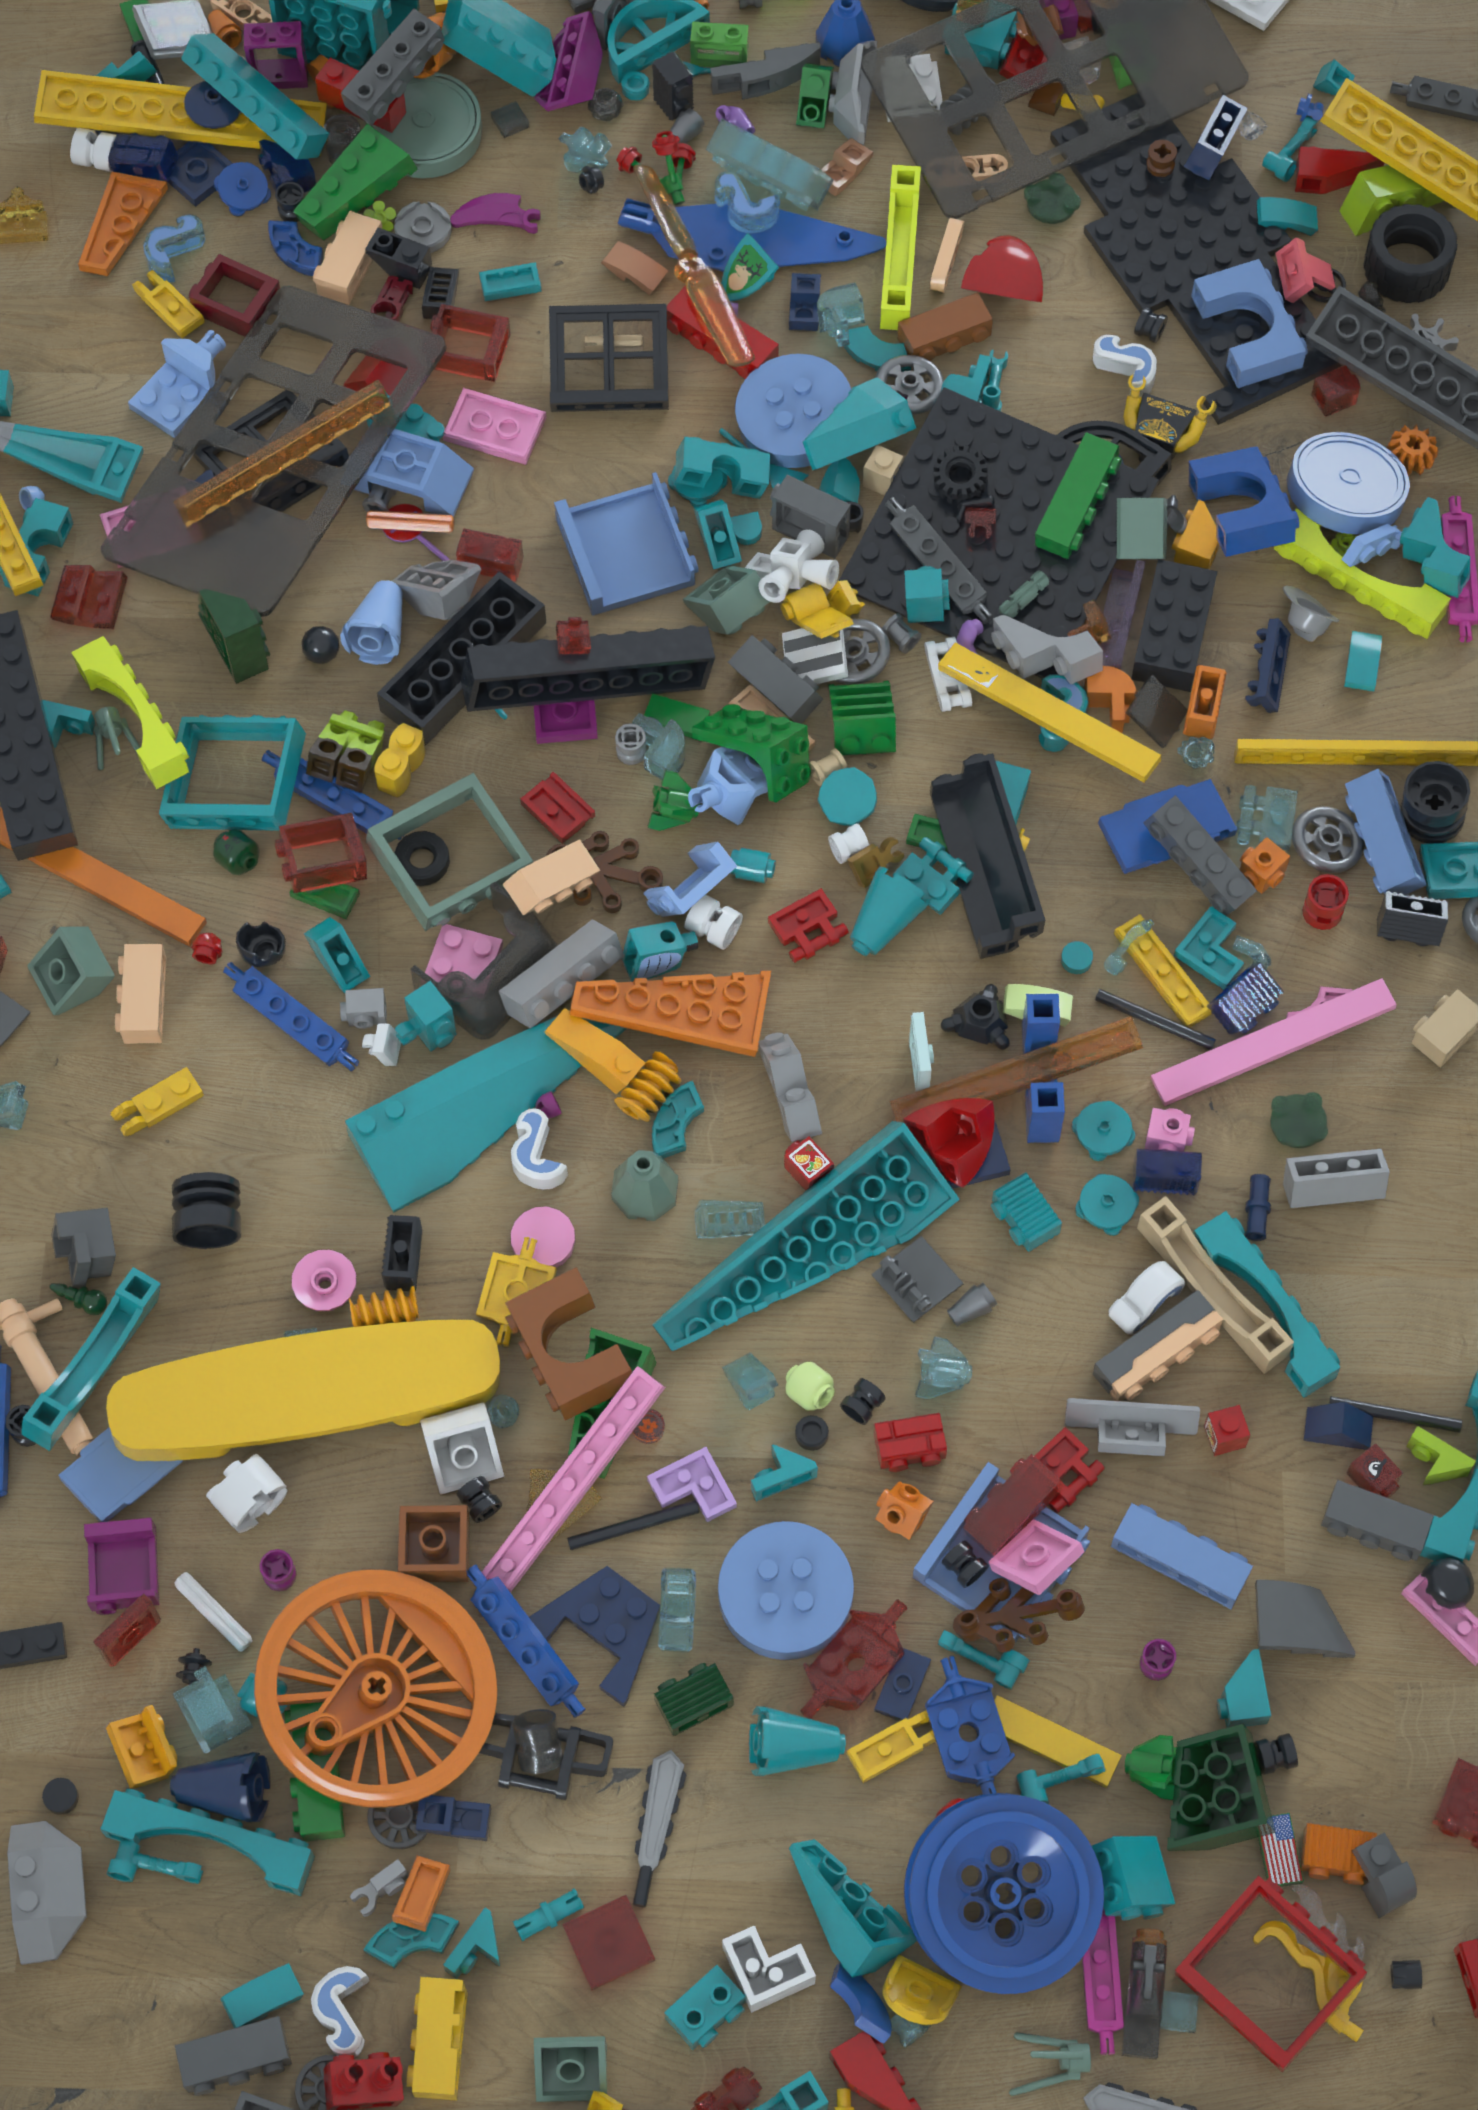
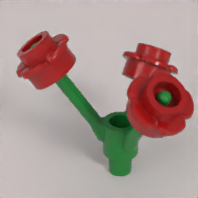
(676, 155)

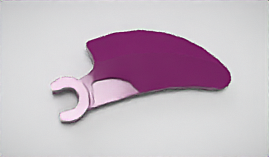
(496, 210)

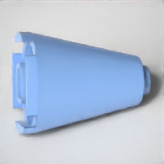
(376, 625)

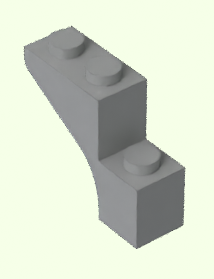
(1034, 650)
(790, 1086)

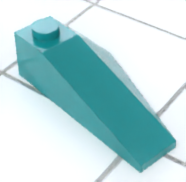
(854, 1923)

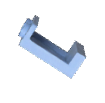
(712, 866)

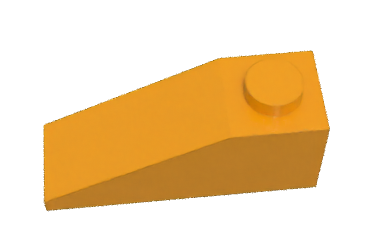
(595, 1050)

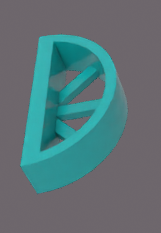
(655, 45)

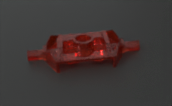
(864, 1637)

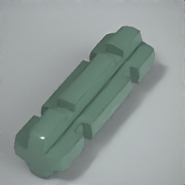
(1024, 594)

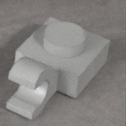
(387, 1881)

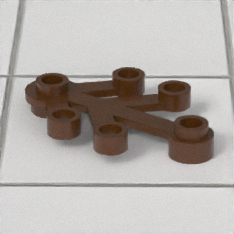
(606, 870)
(977, 1622)

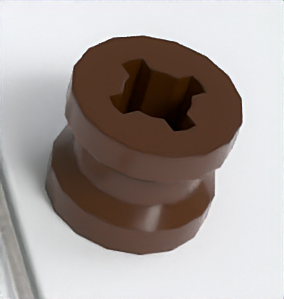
(1161, 158)

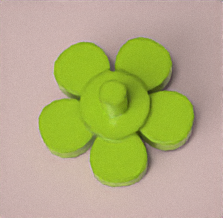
(380, 214)

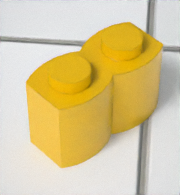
(399, 760)

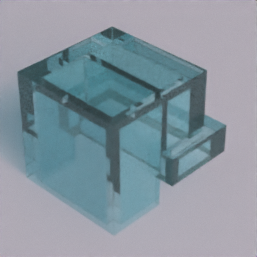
(212, 1710)

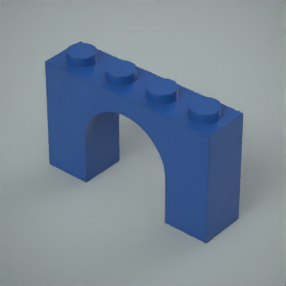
(1249, 475)
(1042, 1100)

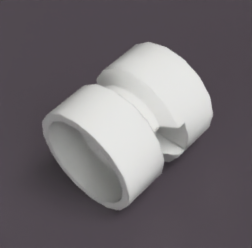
(91, 148)
(715, 922)

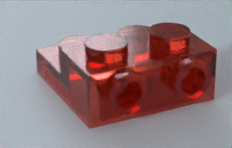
(1459, 1803)

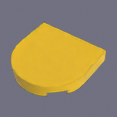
(919, 1992)

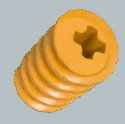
(648, 1087)
(385, 1310)

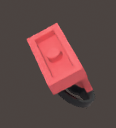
(1303, 272)

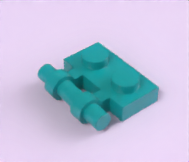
(936, 886)

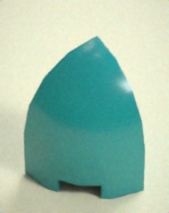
(841, 481)

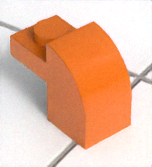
(1111, 690)

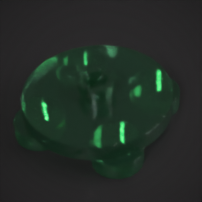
(1052, 200)
(1298, 1120)

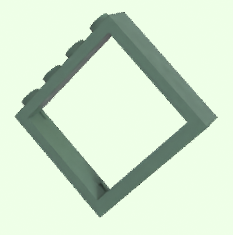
(425, 811)

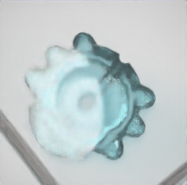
(1197, 752)

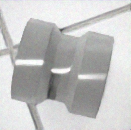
(630, 751)

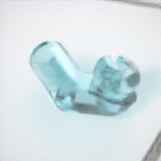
(1252, 949)

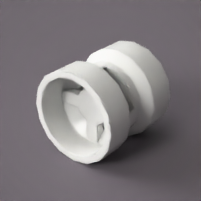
(848, 843)

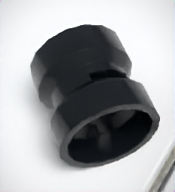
(288, 197)
(862, 1401)
(12, 1421)
(479, 1499)
(965, 1564)
(1276, 1753)

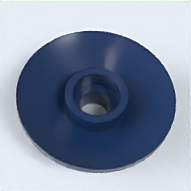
(208, 107)

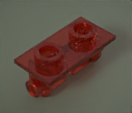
(734, 2089)

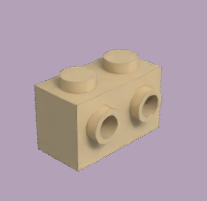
(1446, 1028)

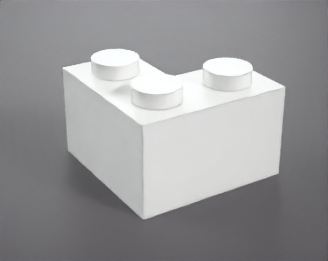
(765, 1978)

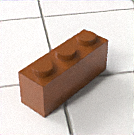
(946, 327)

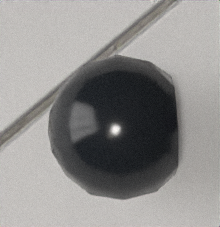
(320, 644)

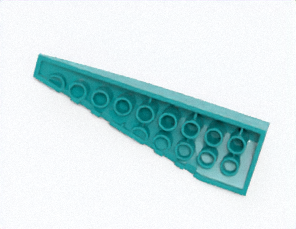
(447, 1120)
(852, 1213)

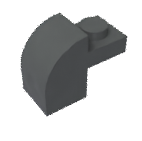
(1389, 1879)

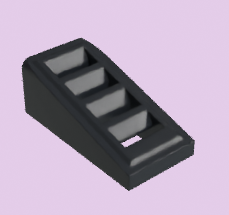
(430, 308)

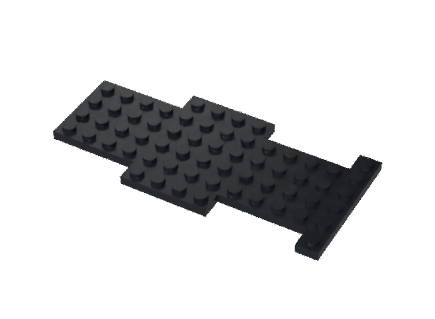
(1179, 229)

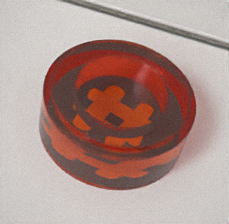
(650, 1427)

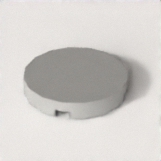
(424, 224)

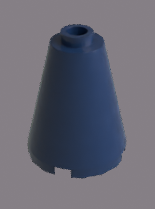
(225, 1786)

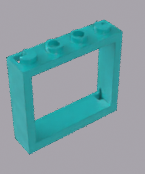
(235, 816)

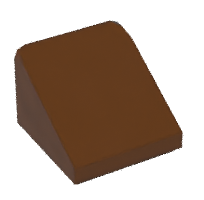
(1047, 98)

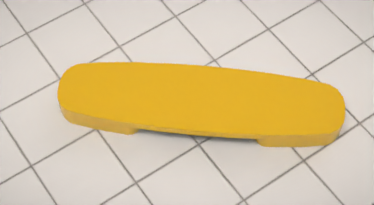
(302, 1388)

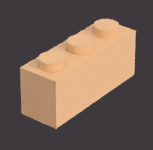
(346, 258)
(552, 878)
(141, 993)

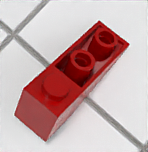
(1330, 169)
(868, 2075)

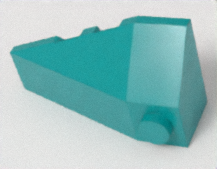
(863, 420)

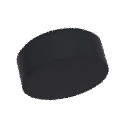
(811, 1432)
(60, 1796)

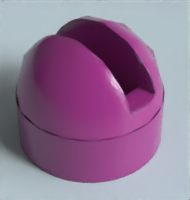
(549, 1105)

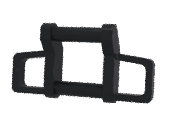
(568, 1766)

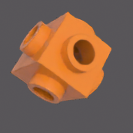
(1264, 865)
(903, 1509)

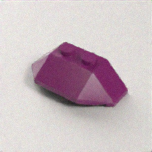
(576, 64)

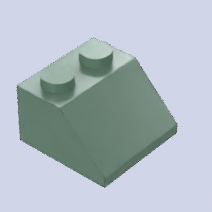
(727, 599)
(70, 969)

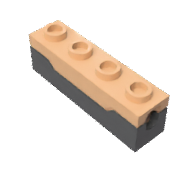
(1158, 1347)

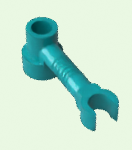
(1281, 163)
(992, 392)
(1006, 1668)
(1035, 1786)
(129, 1859)

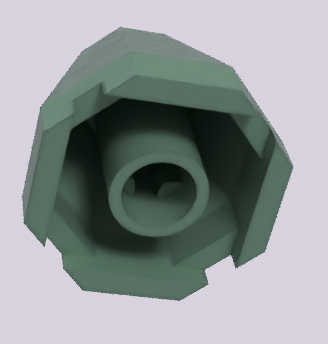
(644, 1186)

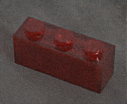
(1012, 1505)

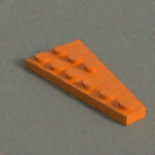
(688, 1008)

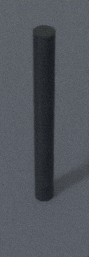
(1155, 1019)
(1403, 1415)
(633, 1525)

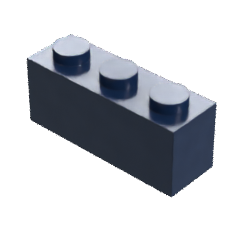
(1215, 137)

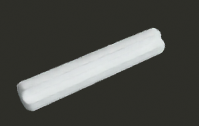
(213, 1612)

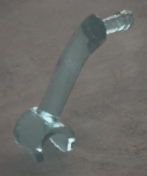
(1115, 963)

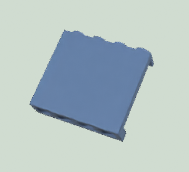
(627, 547)
(937, 1578)

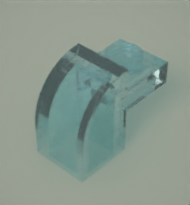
(838, 310)
(665, 744)

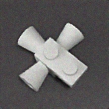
(792, 565)

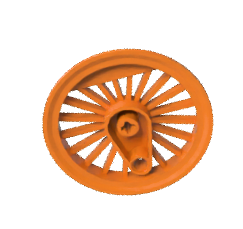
(352, 1712)

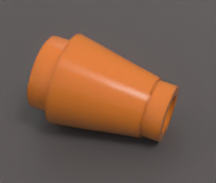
(225, 28)

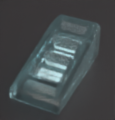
(730, 1229)

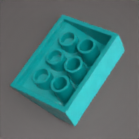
(501, 42)

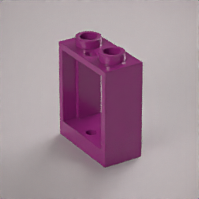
(285, 34)

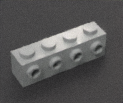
(554, 976)

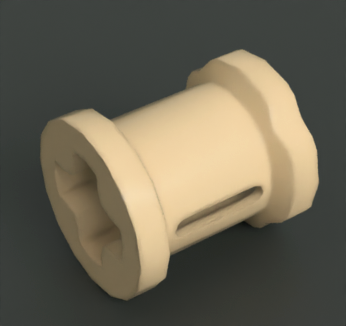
(823, 768)

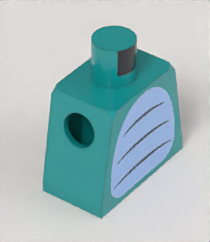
(656, 949)

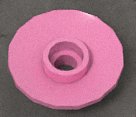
(320, 1267)

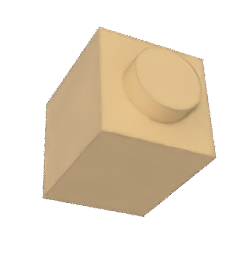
(881, 469)

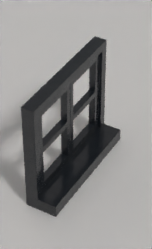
(609, 398)
(286, 488)

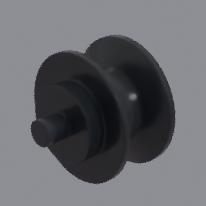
(192, 1663)

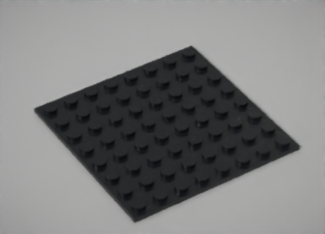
(1023, 478)

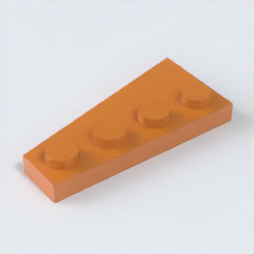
(119, 218)

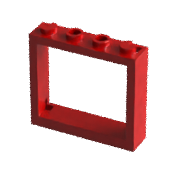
(1297, 1917)

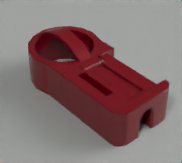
(393, 298)

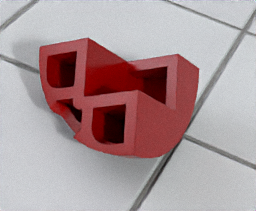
(1005, 270)
(955, 1135)

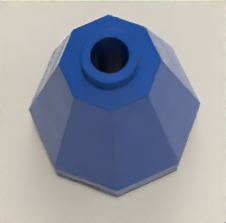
(843, 29)

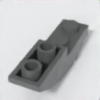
(757, 78)

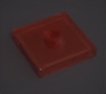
(127, 1630)
(608, 1942)

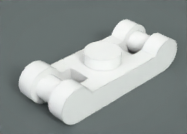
(944, 683)

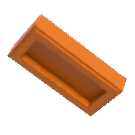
(421, 1893)

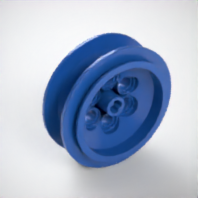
(1066, 1886)

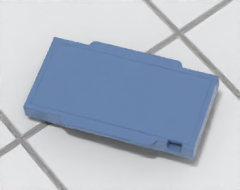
(108, 1480)

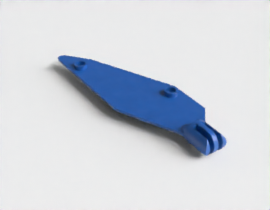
(789, 242)

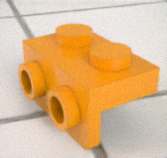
(142, 1748)

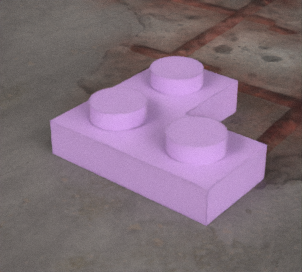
(695, 1476)

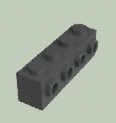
(393, 67)
(1199, 856)

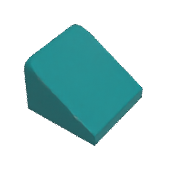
(1332, 77)

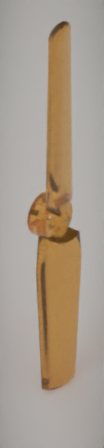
(701, 283)

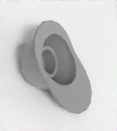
(1307, 614)

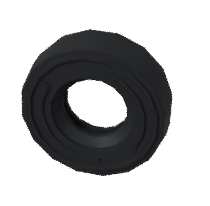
(430, 842)

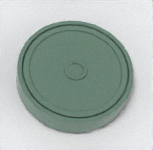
(439, 125)

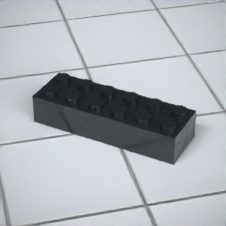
(429, 685)

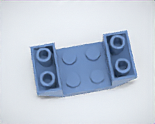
(420, 469)

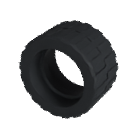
(1414, 226)

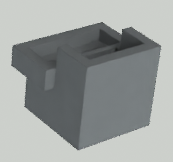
(86, 1242)

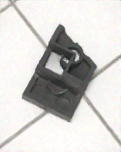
(1298, 1620)

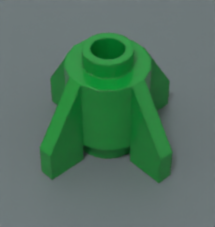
(671, 803)
(1153, 1766)

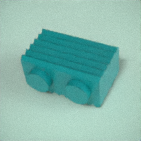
(1025, 1212)

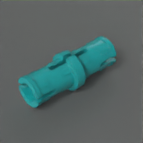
(548, 1914)

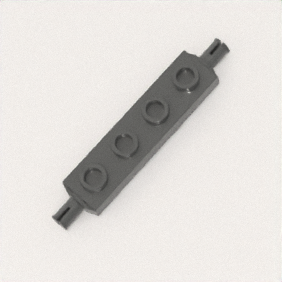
(1439, 97)
(934, 552)

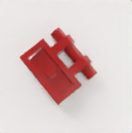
(802, 918)
(1061, 1456)

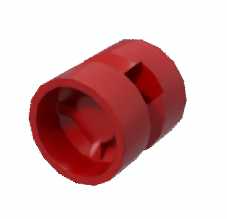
(1325, 902)

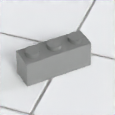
(1336, 1178)

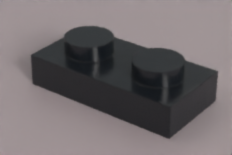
(32, 1645)

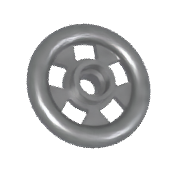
(912, 391)
(877, 660)
(1334, 834)

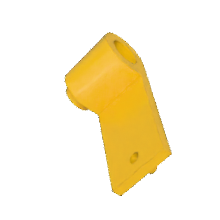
(811, 611)

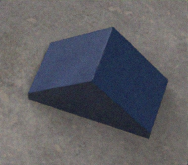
(1338, 1425)

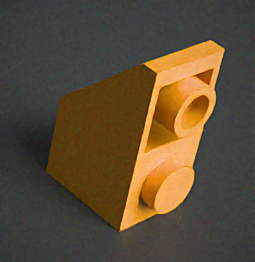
(1198, 542)

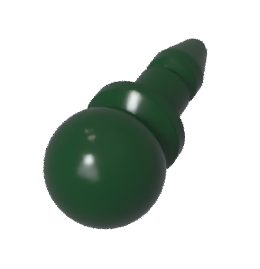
(92, 1301)

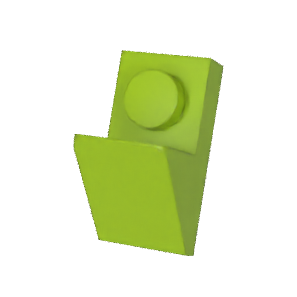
(1447, 1460)

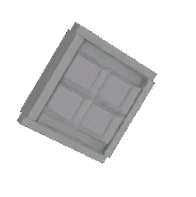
(169, 26)

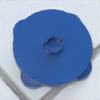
(242, 187)

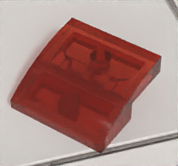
(89, 597)

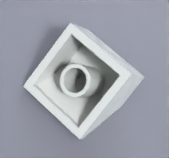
(461, 1447)

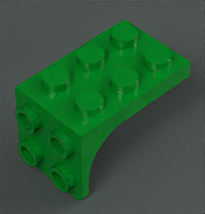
(774, 742)

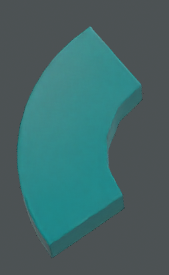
(872, 351)
(673, 1120)
(399, 1941)

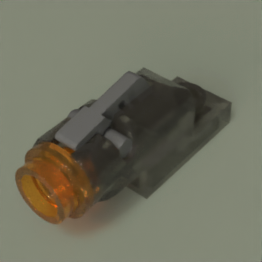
(1144, 1994)

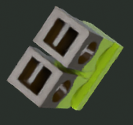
(346, 746)

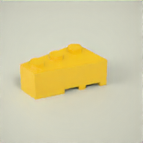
(438, 2038)

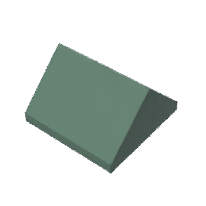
(1142, 528)
(569, 2068)

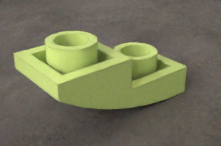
(1016, 995)

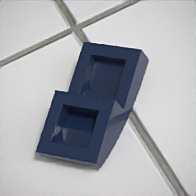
(803, 301)
(453, 1818)

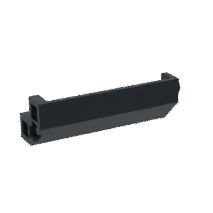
(983, 834)

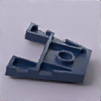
(613, 1616)

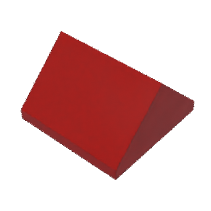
(374, 369)

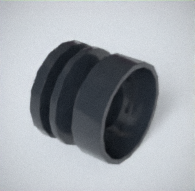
(1435, 802)
(206, 1210)

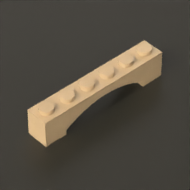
(1250, 1328)

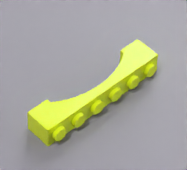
(900, 246)
(1413, 607)
(102, 669)

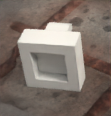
(383, 1044)

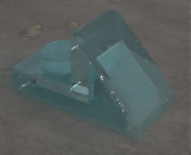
(12, 1105)
(751, 1380)

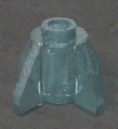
(943, 1369)

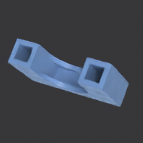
(1251, 289)

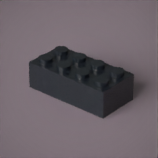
(1174, 624)

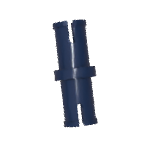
(1258, 1207)

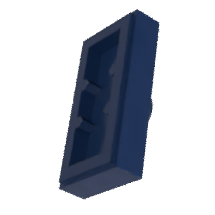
(902, 1686)

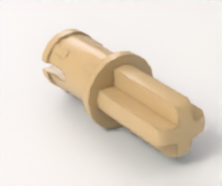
(622, 343)

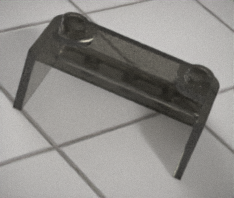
(478, 1002)

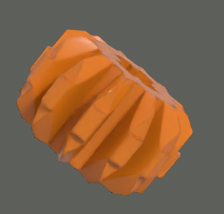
(1414, 448)

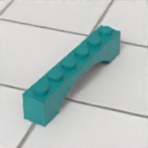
(1310, 1361)
(65, 1397)
(1452, 1532)
(136, 1819)

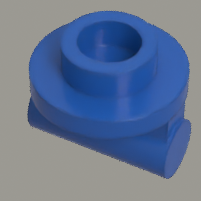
(1311, 109)

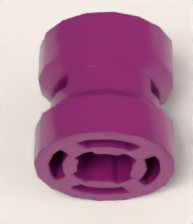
(277, 1563)
(1158, 1652)

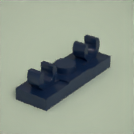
(1270, 666)

